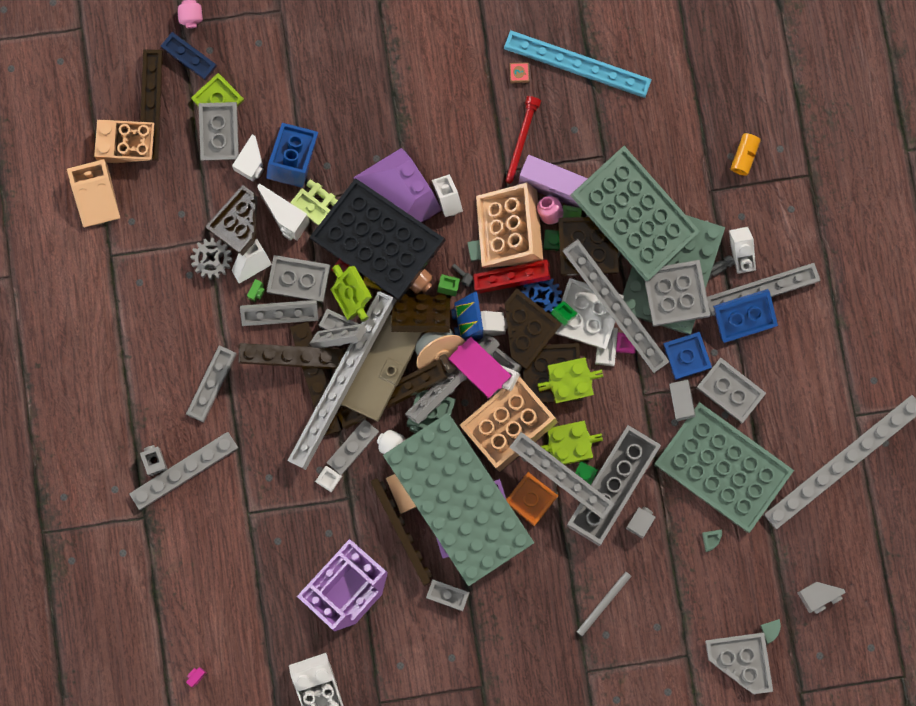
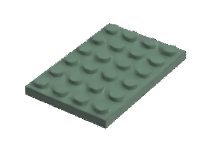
(635, 213)
(701, 247)
(724, 468)

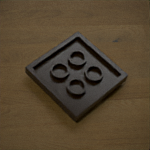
(592, 239)
(421, 314)
(538, 369)

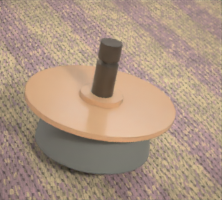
(436, 347)

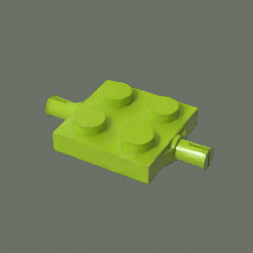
(350, 292)
(570, 380)
(571, 443)

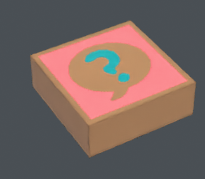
(519, 72)

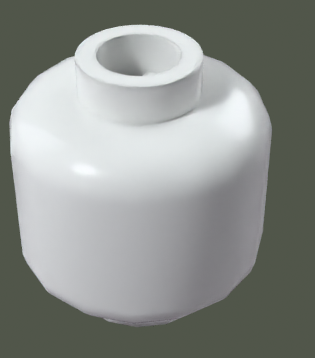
(389, 440)

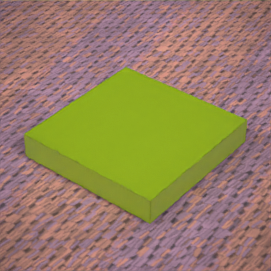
(217, 91)

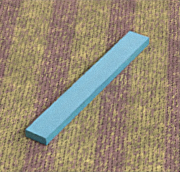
(577, 64)

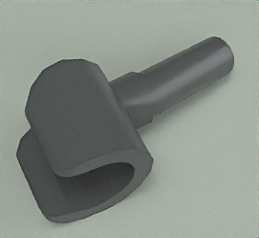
(467, 278)

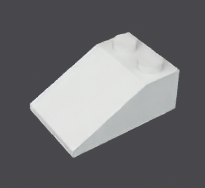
(288, 217)

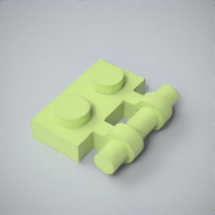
(307, 203)

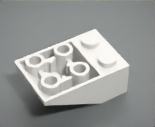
(315, 682)

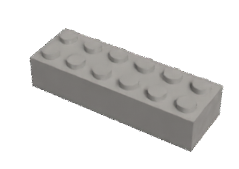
(616, 482)

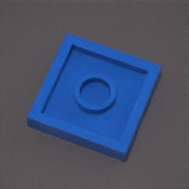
(687, 356)

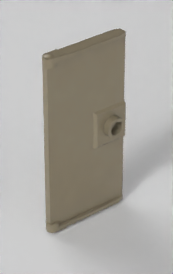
(381, 371)

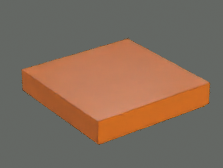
(531, 499)

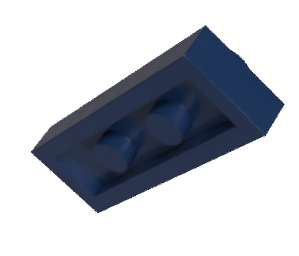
(188, 56)

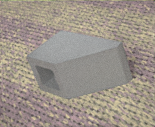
(819, 594)

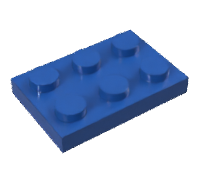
(745, 315)

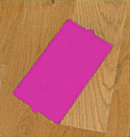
(479, 367)

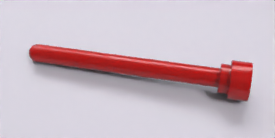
(532, 104)

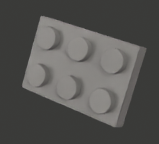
(218, 131)
(298, 278)
(731, 390)

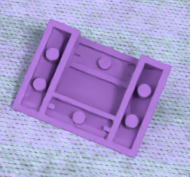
(402, 184)
(345, 587)

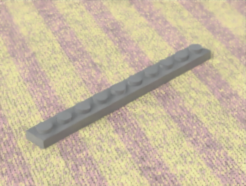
(341, 382)
(842, 463)

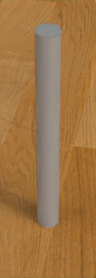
(603, 604)

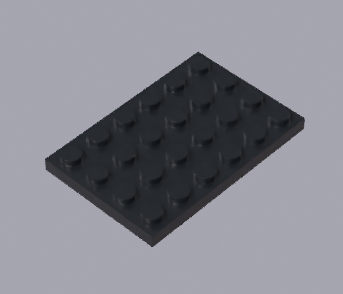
(377, 239)

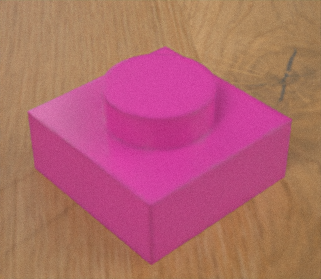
(195, 676)

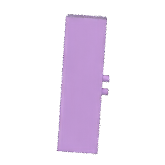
(551, 179)

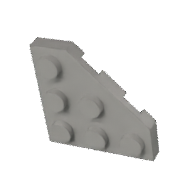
(743, 660)

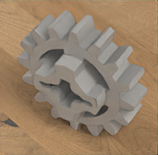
(205, 263)

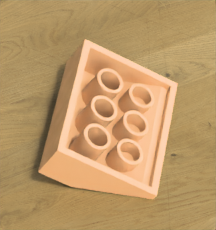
(509, 226)
(504, 418)

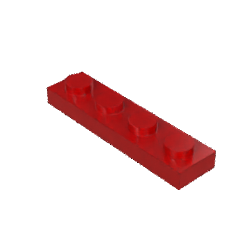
(512, 276)

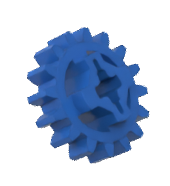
(547, 306)

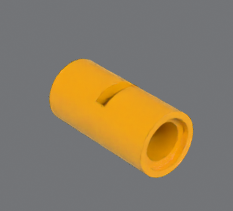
(745, 154)

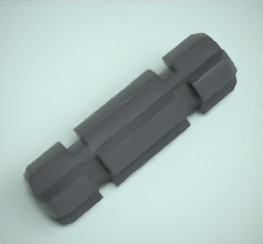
(721, 266)

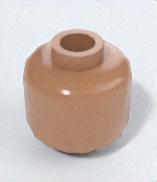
(422, 283)

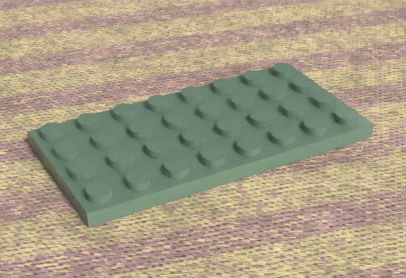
(458, 499)

